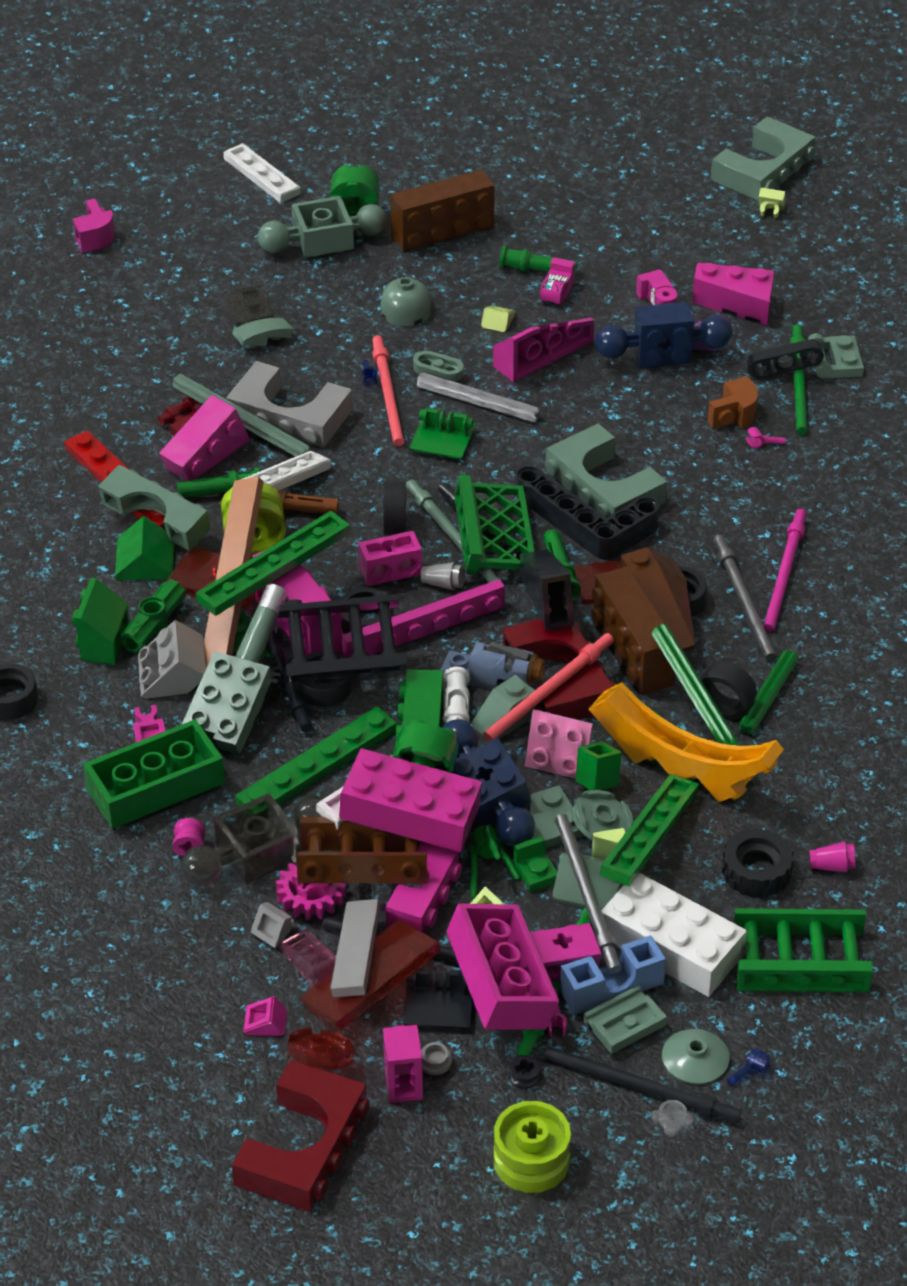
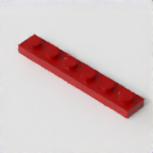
(101, 463)

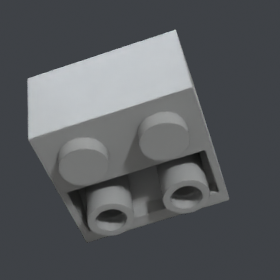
(172, 662)

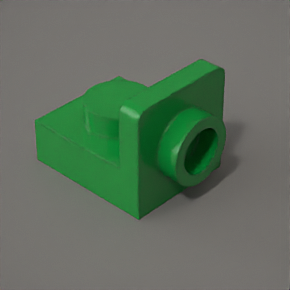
(534, 865)

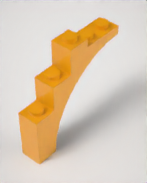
(645, 735)

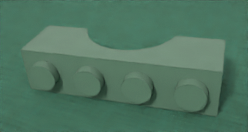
(128, 492)

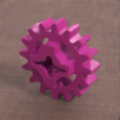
(308, 897)

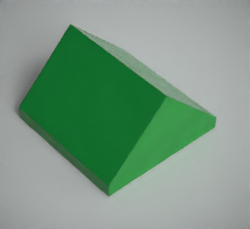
(144, 552)

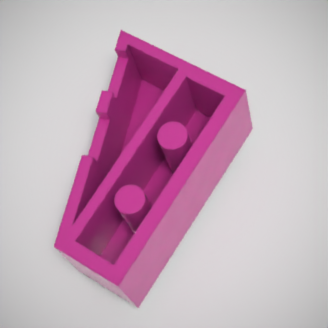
(734, 289)
(205, 440)

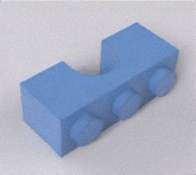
(588, 986)

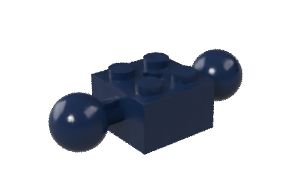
(663, 335)
(502, 785)

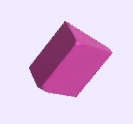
(266, 1018)

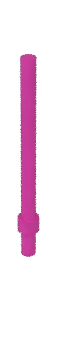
(795, 534)

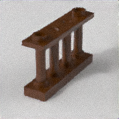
(357, 867)

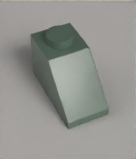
(500, 702)

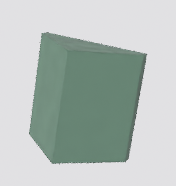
(566, 887)

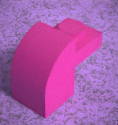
(95, 229)

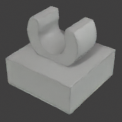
(271, 924)

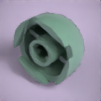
(406, 301)

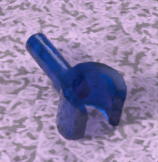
(368, 372)
(756, 1060)

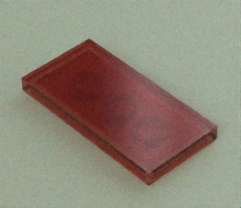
(395, 957)

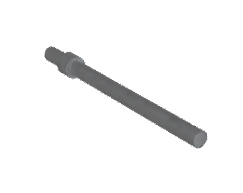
(728, 561)
(604, 938)

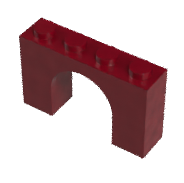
(563, 645)
(302, 1175)

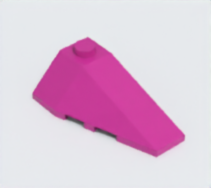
(540, 346)

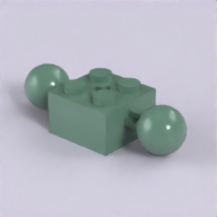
(322, 227)

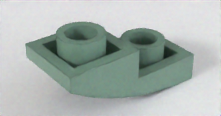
(258, 331)

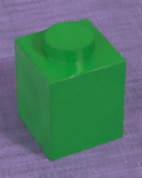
(598, 766)

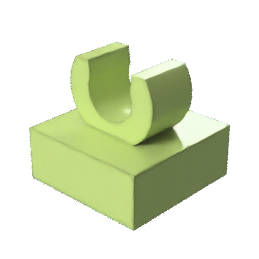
(771, 199)

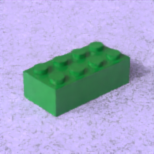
(154, 773)

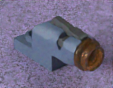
(496, 662)

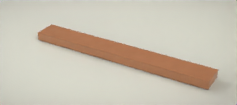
(234, 552)

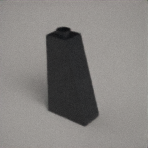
(548, 587)

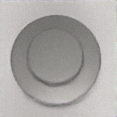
(435, 1058)

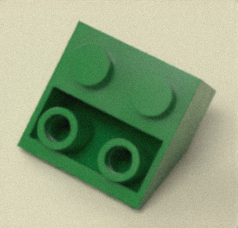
(99, 623)

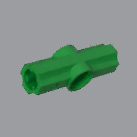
(152, 616)

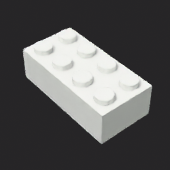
(694, 940)

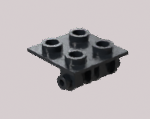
(437, 999)

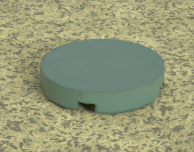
(600, 812)

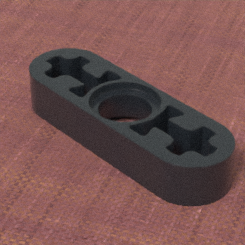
(765, 357)

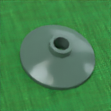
(693, 1066)

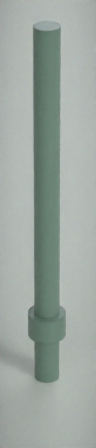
(426, 502)

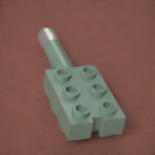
(236, 686)

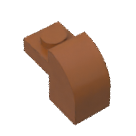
(737, 404)

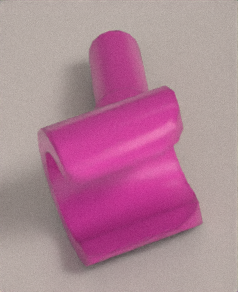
(758, 439)
(557, 1020)

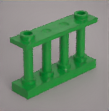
(802, 975)

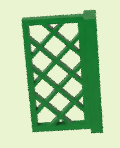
(473, 525)

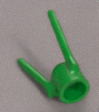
(488, 846)

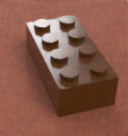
(442, 210)
(630, 618)

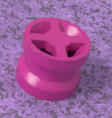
(187, 834)

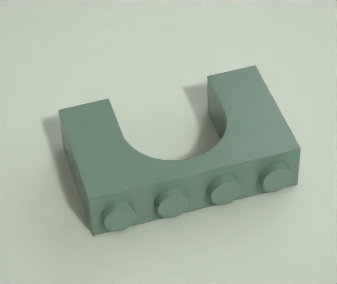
(787, 144)
(578, 454)

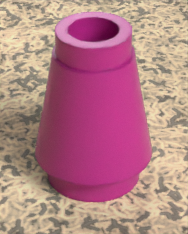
(834, 857)

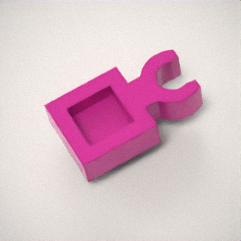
(148, 724)

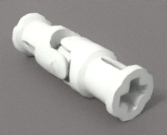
(456, 695)

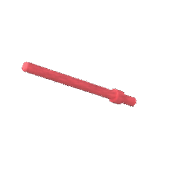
(381, 358)
(587, 655)

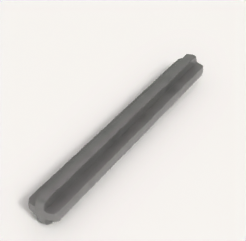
(478, 397)

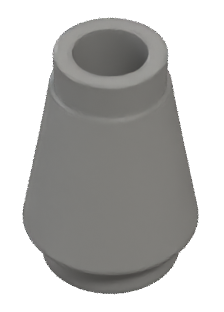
(444, 575)

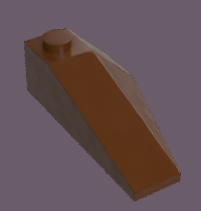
(666, 590)

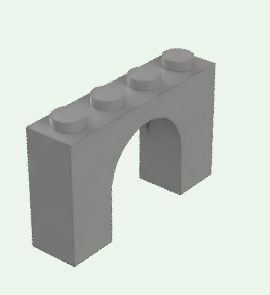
(309, 423)

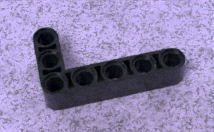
(580, 522)

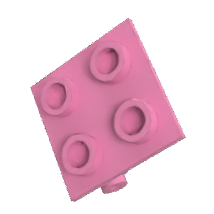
(555, 743)

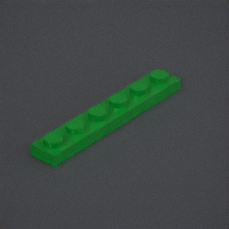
(272, 563)
(321, 758)
(648, 830)

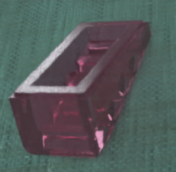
(313, 961)

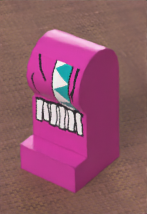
(558, 281)
(655, 288)

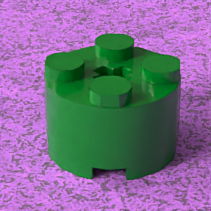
(356, 187)
(427, 745)

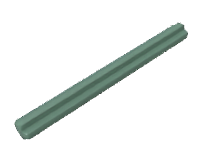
(250, 421)

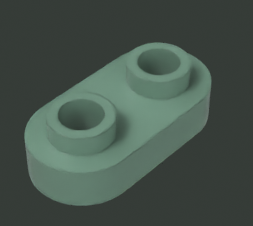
(438, 365)

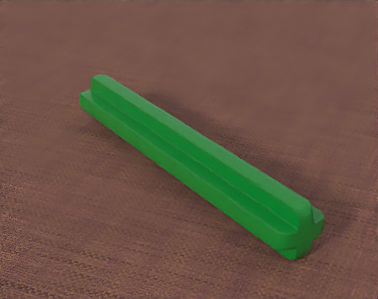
(768, 692)

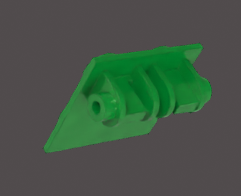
(442, 435)

